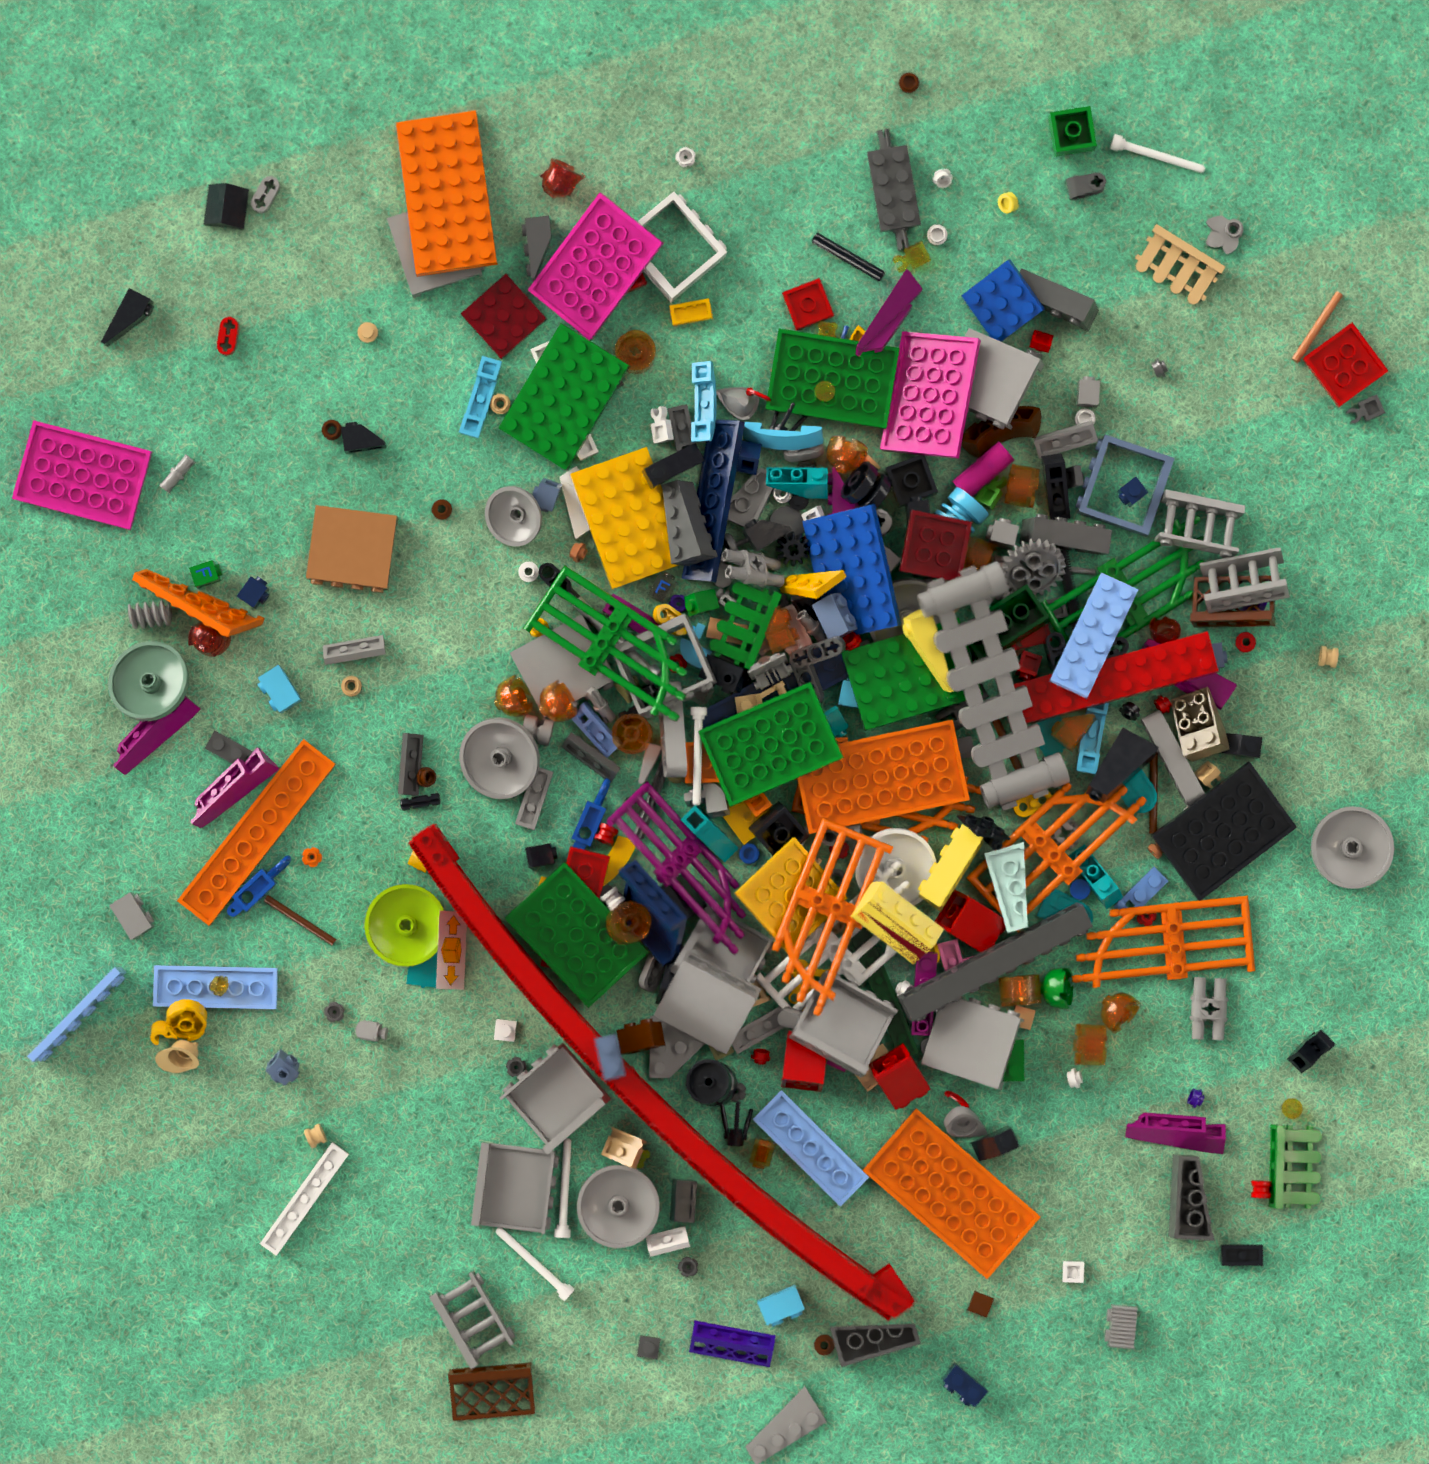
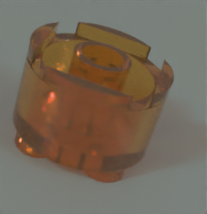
(646, 346)
(1022, 486)
(979, 553)
(625, 912)
(1019, 990)
(1090, 1044)

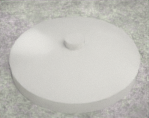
(910, 851)

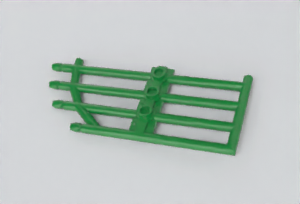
(1136, 615)
(607, 638)

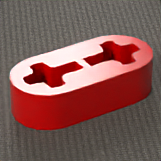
(222, 335)

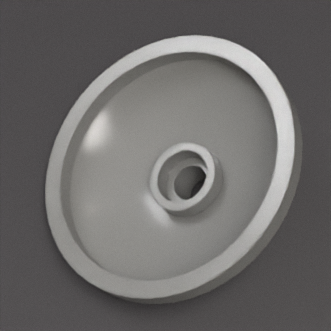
(503, 516)

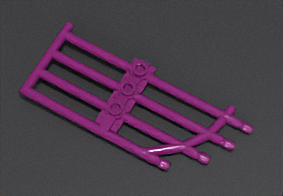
(679, 859)

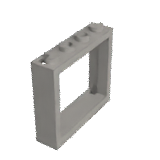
(647, 637)

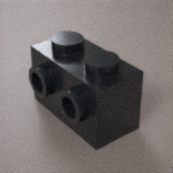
(727, 674)

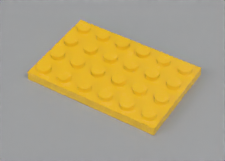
(625, 517)

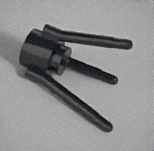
(781, 426)
(735, 1136)

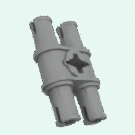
(752, 568)
(1200, 1000)

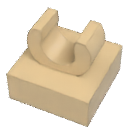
(1207, 774)

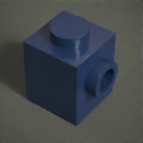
(749, 457)
(1132, 492)
(254, 592)

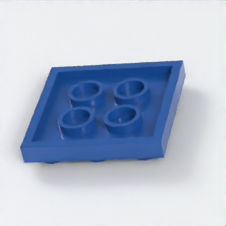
(1003, 301)

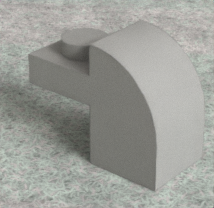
(713, 797)

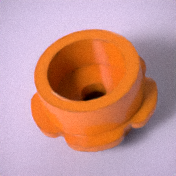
(311, 862)

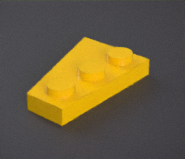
(812, 584)

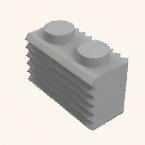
(1121, 1326)

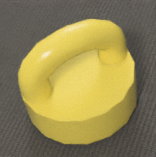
(1008, 202)

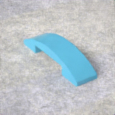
(481, 396)
(705, 402)
(783, 440)
(1091, 742)

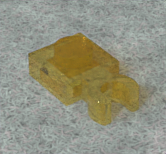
(915, 255)

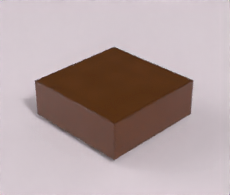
(980, 1304)

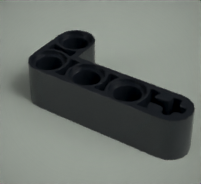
(1052, 653)

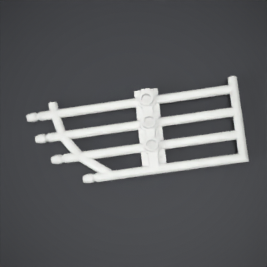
(849, 967)

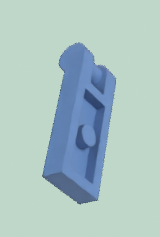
(595, 729)
(1143, 889)

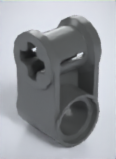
(1083, 186)

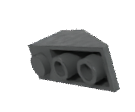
(538, 241)

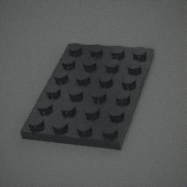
(1223, 831)

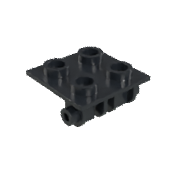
(985, 828)

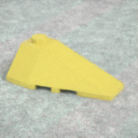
(921, 634)

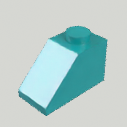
(837, 722)

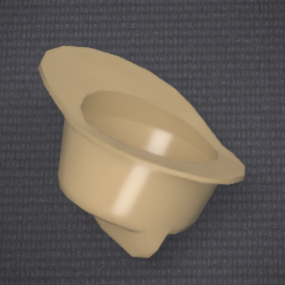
(179, 1057)

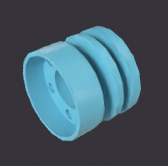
(963, 508)

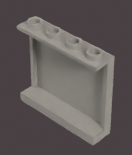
(401, 234)
(1000, 380)
(546, 661)
(742, 964)
(707, 1002)
(847, 1027)
(972, 1041)
(556, 1096)
(514, 1187)

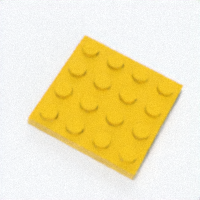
(773, 885)

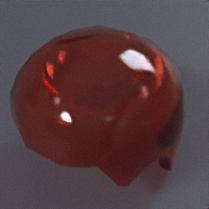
(1164, 630)

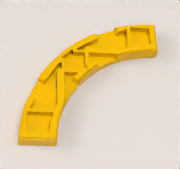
(619, 857)

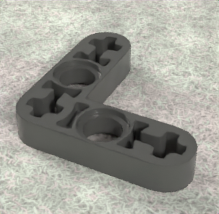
(806, 665)

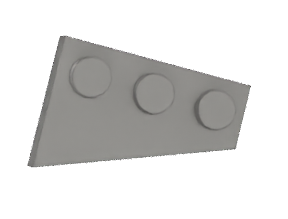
(750, 499)

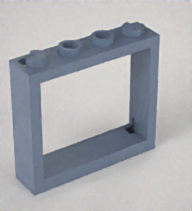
(1089, 482)

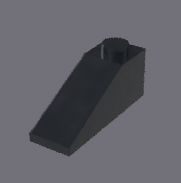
(129, 314)
(672, 465)
(1056, 486)
(1243, 746)

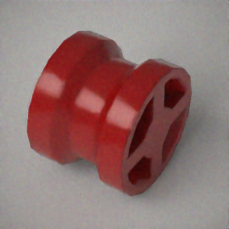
(606, 834)
(1261, 1188)

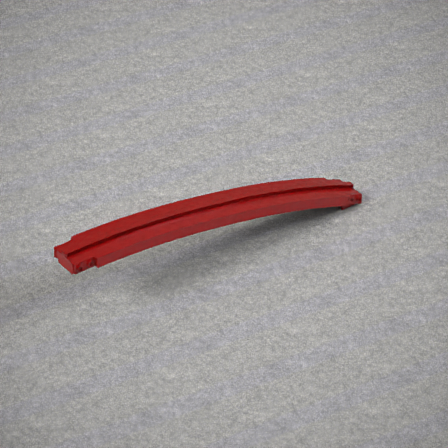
(878, 1291)

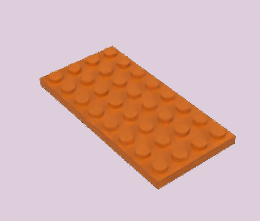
(446, 193)
(886, 777)
(951, 1193)

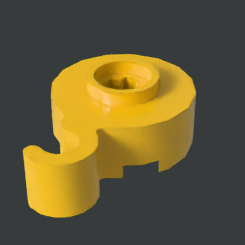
(183, 1020)

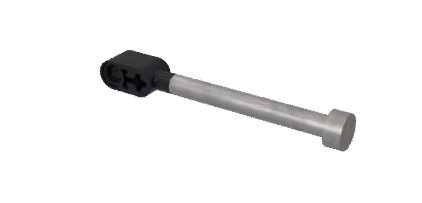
(634, 654)

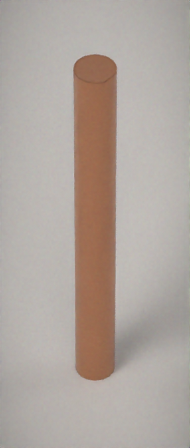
(1317, 327)

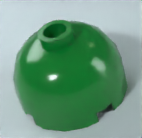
(1057, 988)

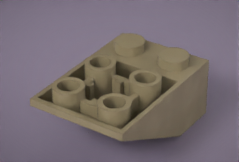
(1199, 725)

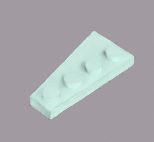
(1008, 878)

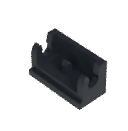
(683, 1200)

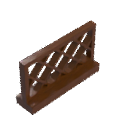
(1230, 618)
(487, 1374)

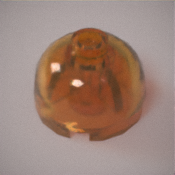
(845, 455)
(512, 698)
(556, 702)
(632, 734)
(1118, 1010)

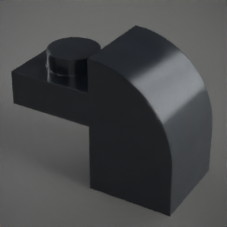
(1310, 1050)

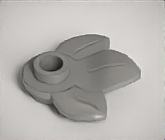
(1221, 234)

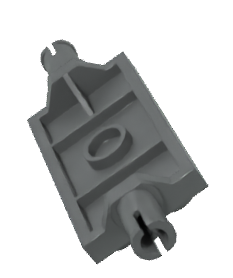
(893, 189)

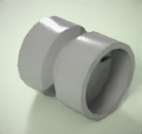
(539, 729)

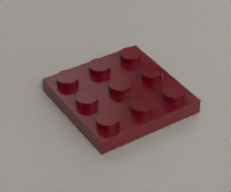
(503, 316)
(935, 545)

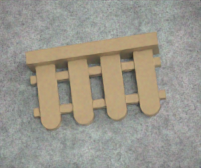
(1173, 254)

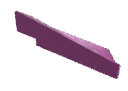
(890, 315)
(1219, 686)
(151, 734)
(232, 786)
(1178, 1131)

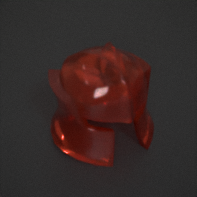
(560, 179)
(207, 640)

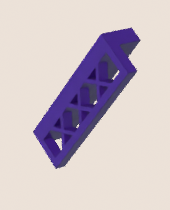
(732, 1340)

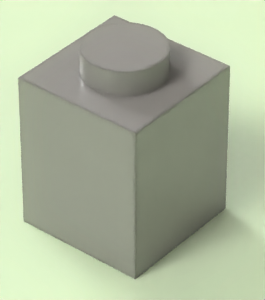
(1088, 392)

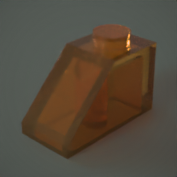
(1072, 730)
(761, 1152)

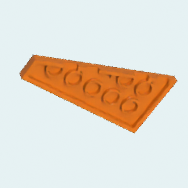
(206, 608)

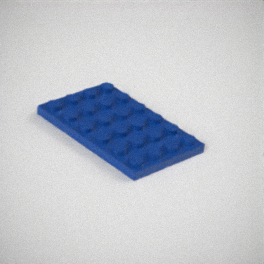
(855, 544)

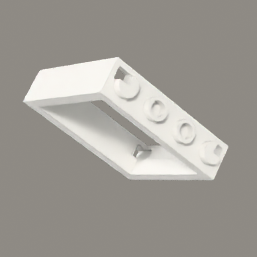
(653, 273)

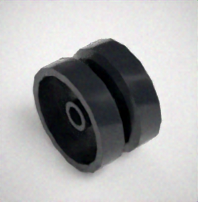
(866, 486)
(710, 1093)

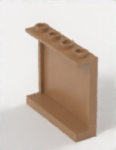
(351, 548)

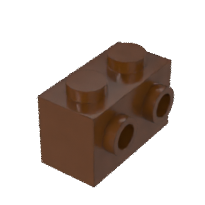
(640, 1037)

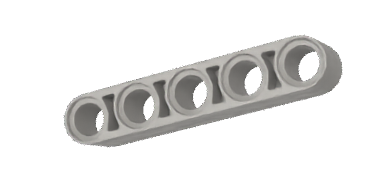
(673, 740)
(1172, 755)

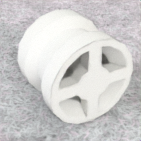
(612, 898)

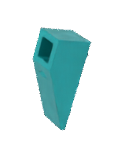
(804, 482)
(709, 833)
(1098, 879)

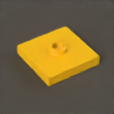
(740, 820)

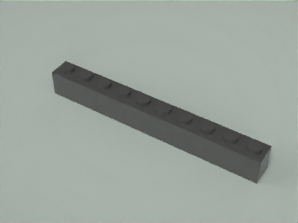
(995, 961)

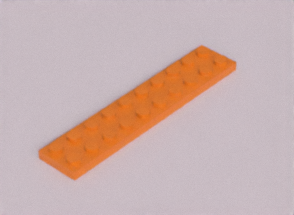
(256, 832)

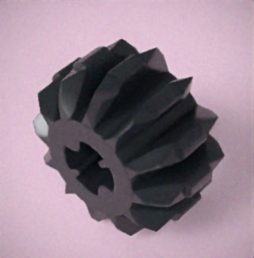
(786, 552)

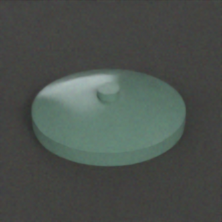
(148, 681)

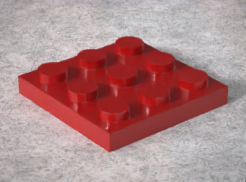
(1345, 364)

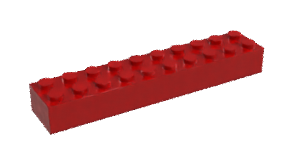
(1126, 677)

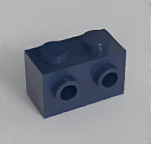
(965, 1385)

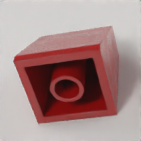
(970, 921)
(802, 1067)
(899, 1077)

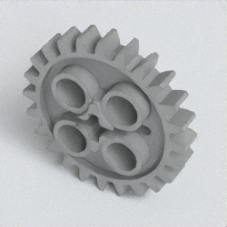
(1037, 561)

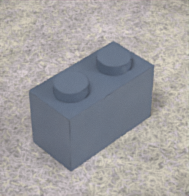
(835, 616)
(610, 1056)

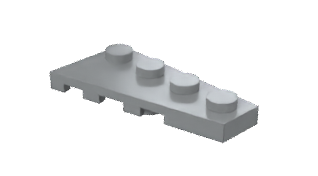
(790, 1424)

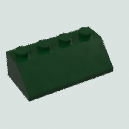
(1022, 616)

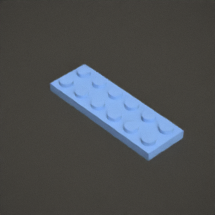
(1093, 635)
(246, 989)
(72, 1020)
(810, 1148)

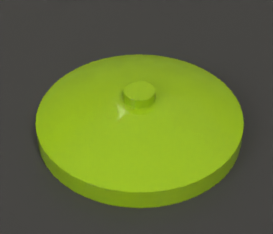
(404, 925)

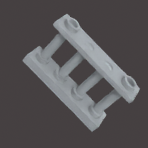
(1212, 508)
(1247, 595)
(451, 1319)

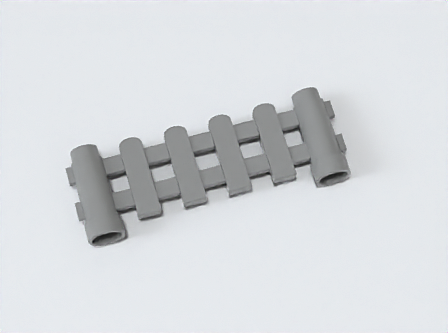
(1035, 775)

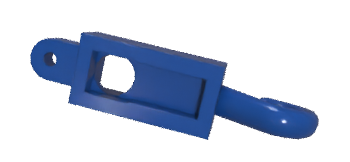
(591, 817)
(259, 886)

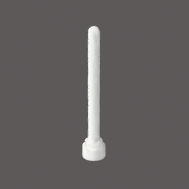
(1120, 143)
(698, 715)
(562, 1229)
(562, 1289)

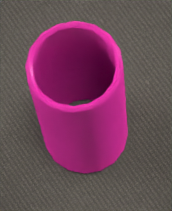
(980, 474)

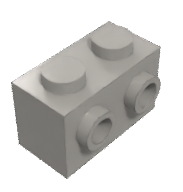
(1002, 533)
(132, 915)

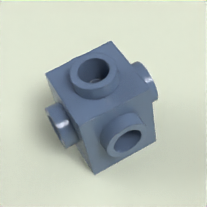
(283, 1067)

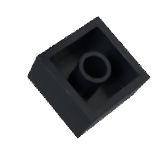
(911, 480)
(777, 828)

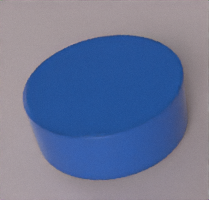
(749, 853)
(1079, 889)

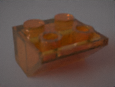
(779, 631)

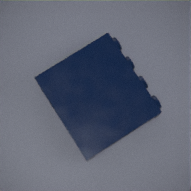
(667, 919)

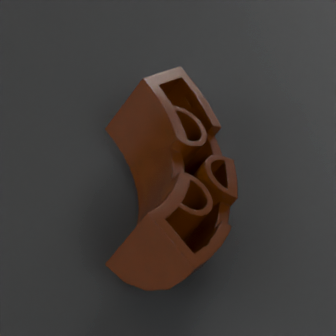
(984, 435)

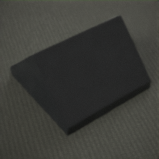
(226, 206)

